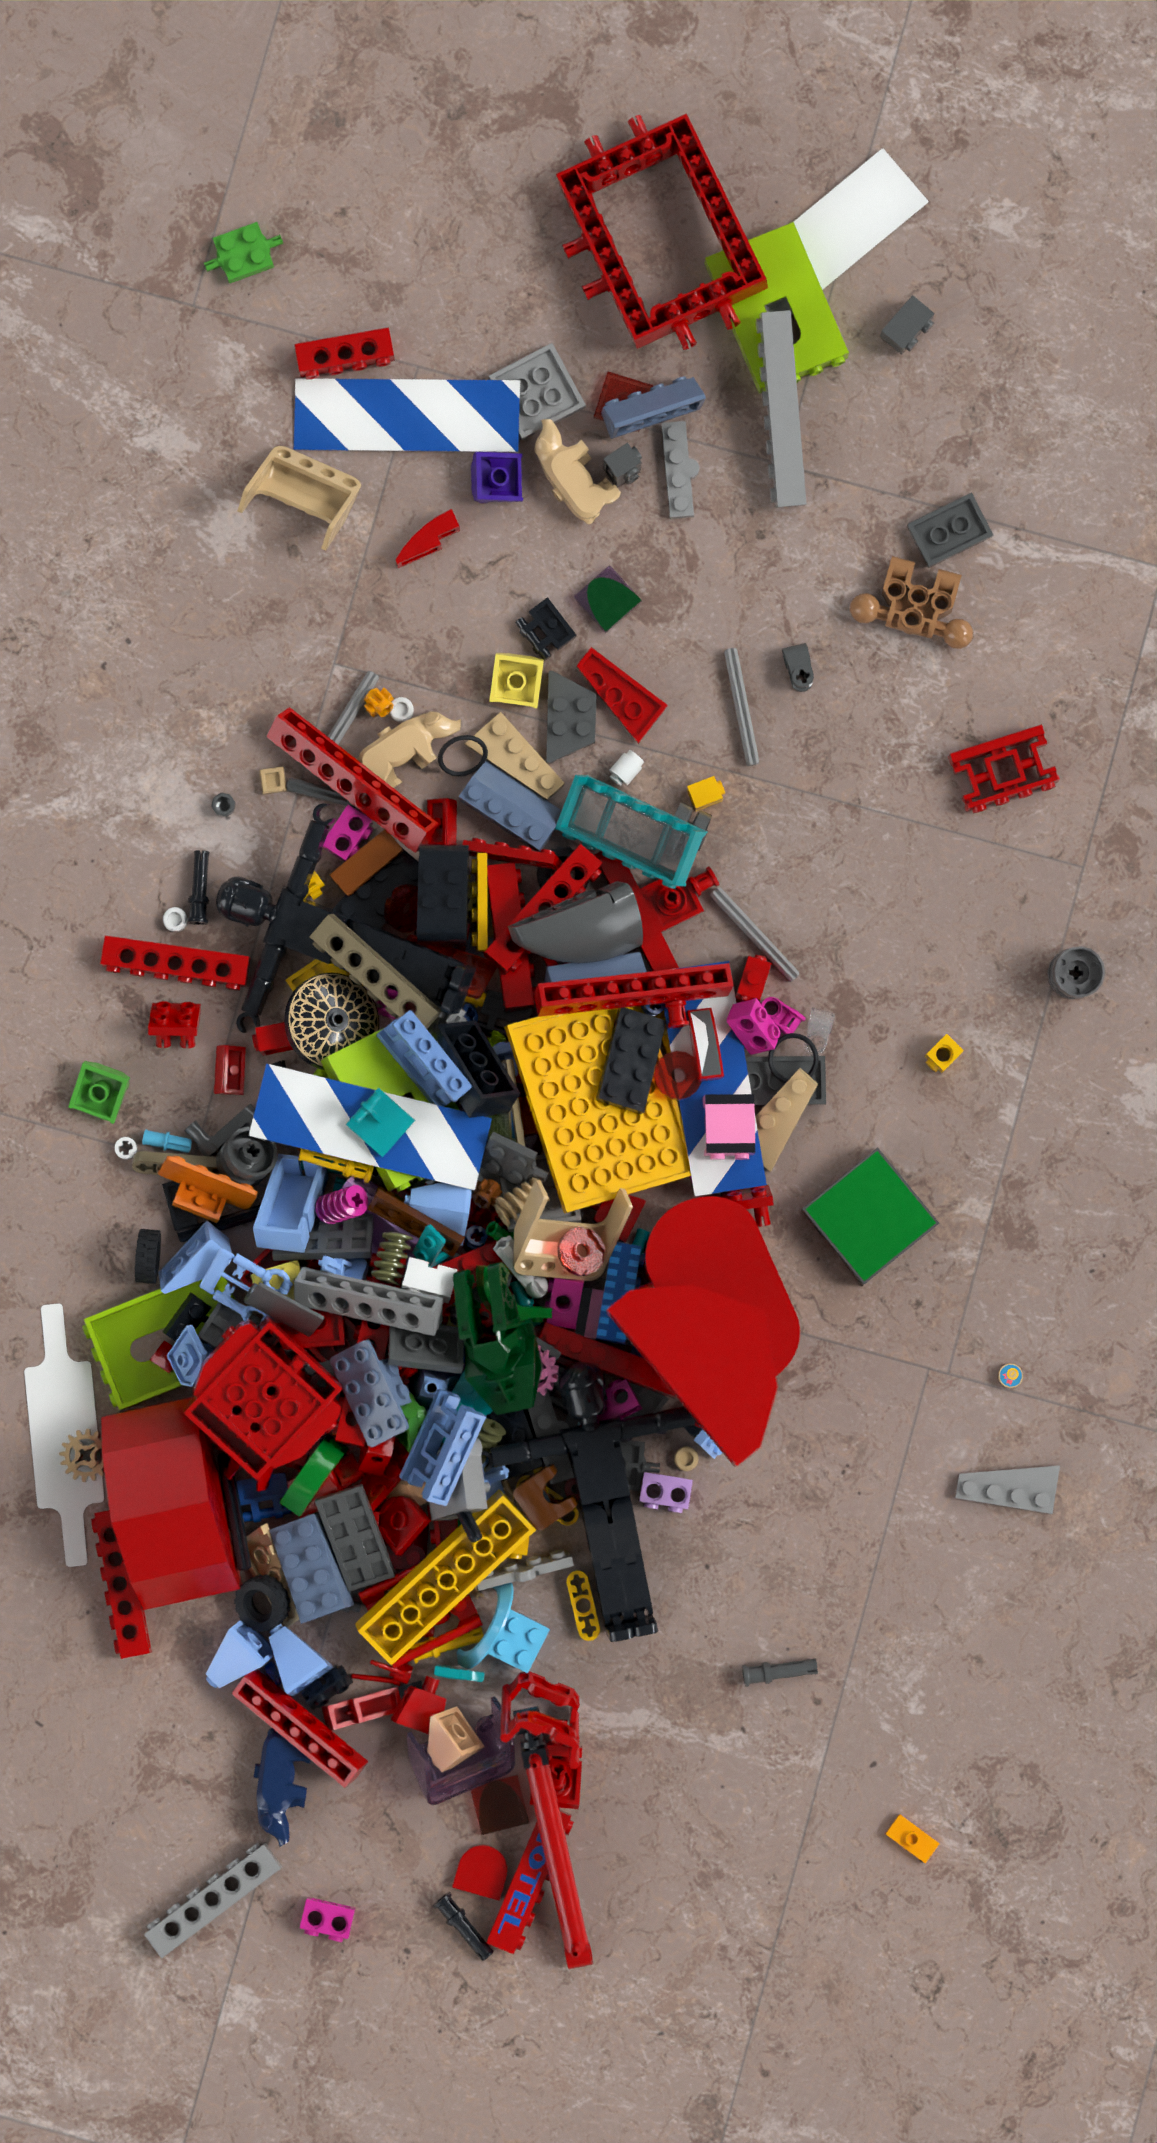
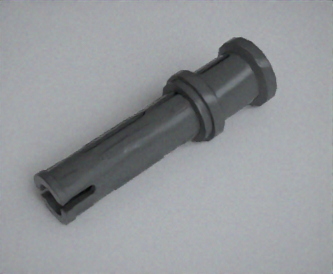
(768, 1672)

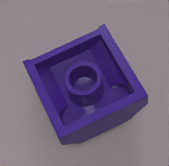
(496, 477)

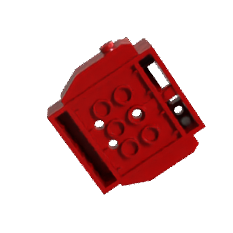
(240, 1375)

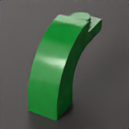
(535, 1313)
(313, 1475)

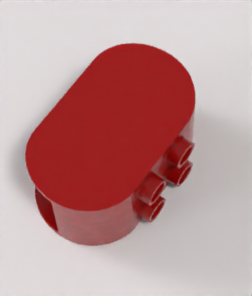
(723, 1251)

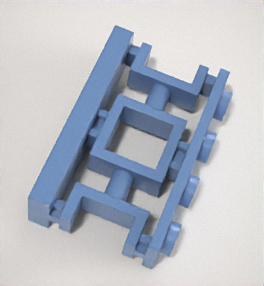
(423, 1060)
(442, 1470)

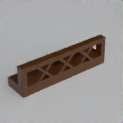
(394, 1210)

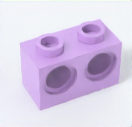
(666, 1485)

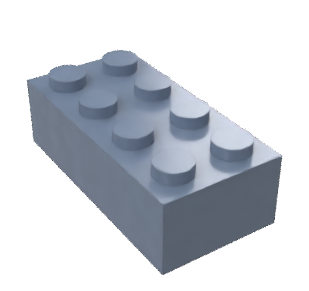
(311, 1568)

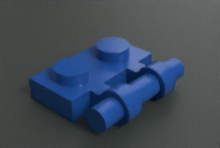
(275, 1491)

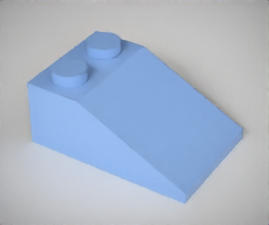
(193, 1258)

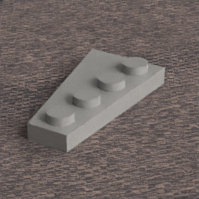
(1015, 1488)

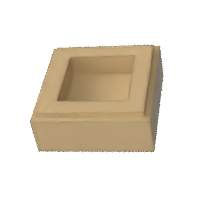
(273, 780)

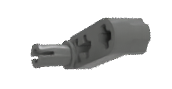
(211, 1144)

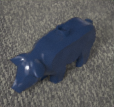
(276, 1785)

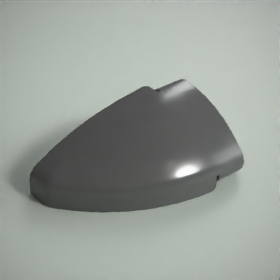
(584, 926)

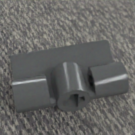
(283, 1309)

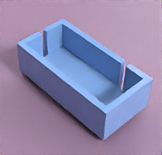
(289, 1205)

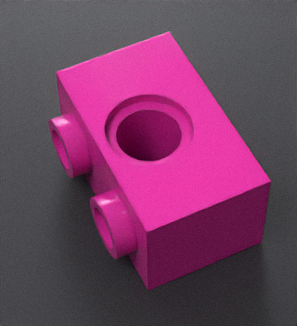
(564, 1314)

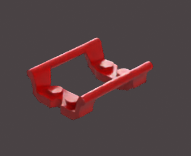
(464, 1610)
(540, 1723)

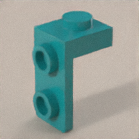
(430, 1246)

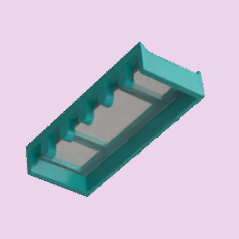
(630, 830)

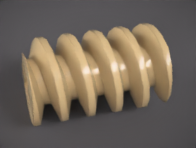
(513, 1203)

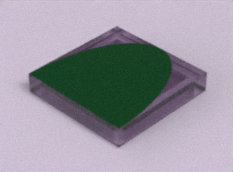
(607, 599)

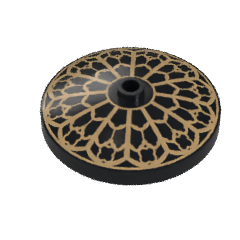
(312, 1011)

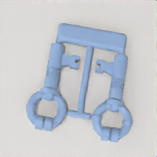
(217, 1269)

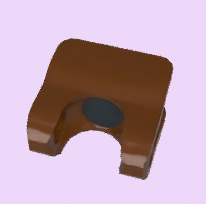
(536, 1502)

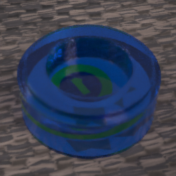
(273, 1672)

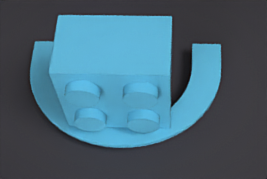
(509, 1637)

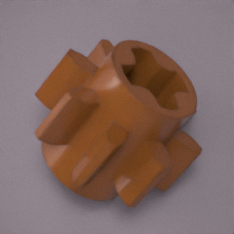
(486, 1193)

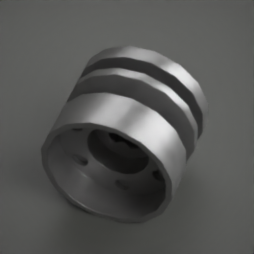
(1085, 962)

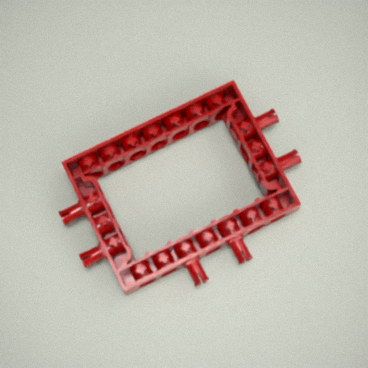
(627, 159)

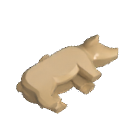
(569, 477)
(407, 742)

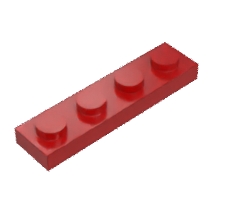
(519, 855)

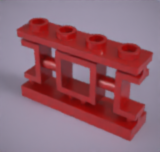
(997, 749)

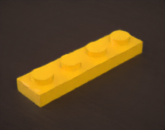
(479, 913)

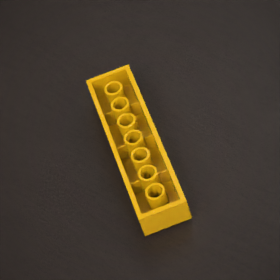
(444, 1579)

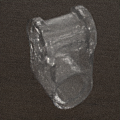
(819, 1027)

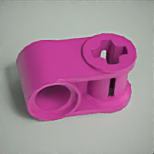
(784, 1015)

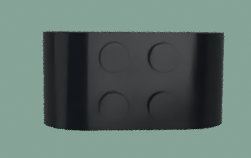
(443, 895)

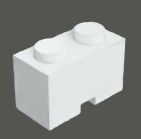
(429, 1280)

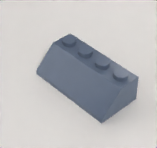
(652, 407)
(511, 806)

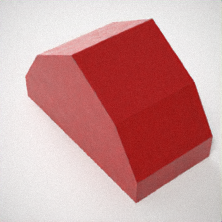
(710, 1356)
(167, 1505)

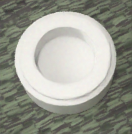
(402, 709)
(175, 919)

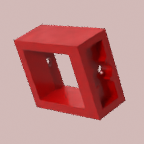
(271, 1039)

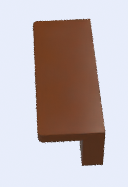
(366, 862)

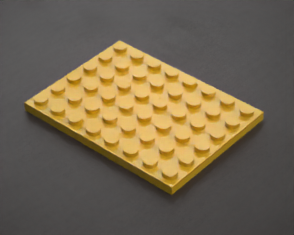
(587, 1141)

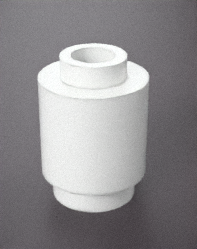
(626, 768)

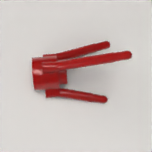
(400, 1674)

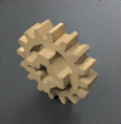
(78, 1446)

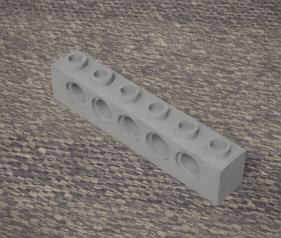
(368, 1301)
(165, 1942)

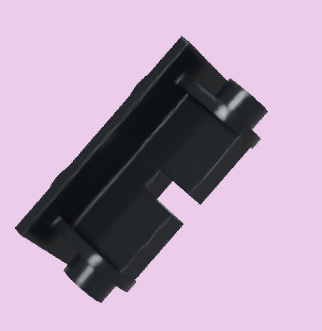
(319, 1695)

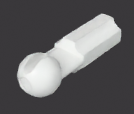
(534, 1285)

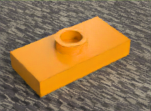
(912, 1838)

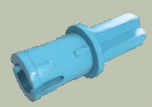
(166, 1141)

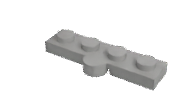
(678, 469)
(526, 1571)

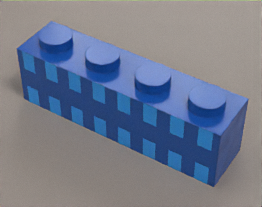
(619, 1280)

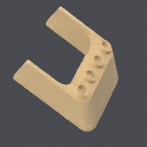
(305, 485)
(538, 1238)

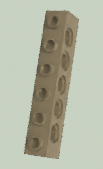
(323, 940)

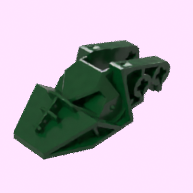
(502, 1370)

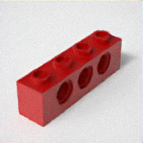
(355, 343)

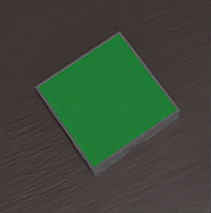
(870, 1216)

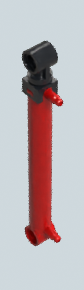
(555, 1847)

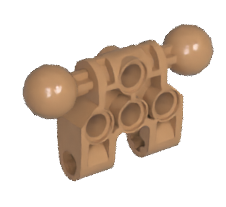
(956, 633)

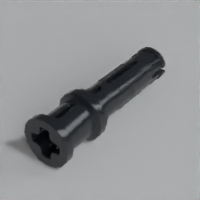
(198, 899)
(456, 1917)

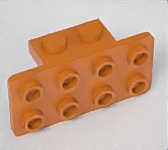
(204, 1191)

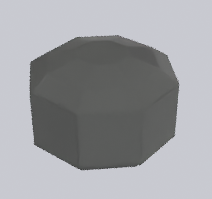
(223, 804)

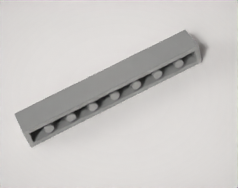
(782, 409)

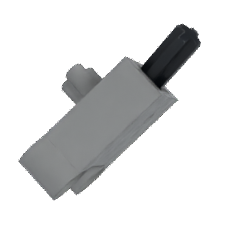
(467, 1495)

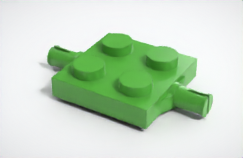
(243, 252)

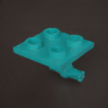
(380, 1122)

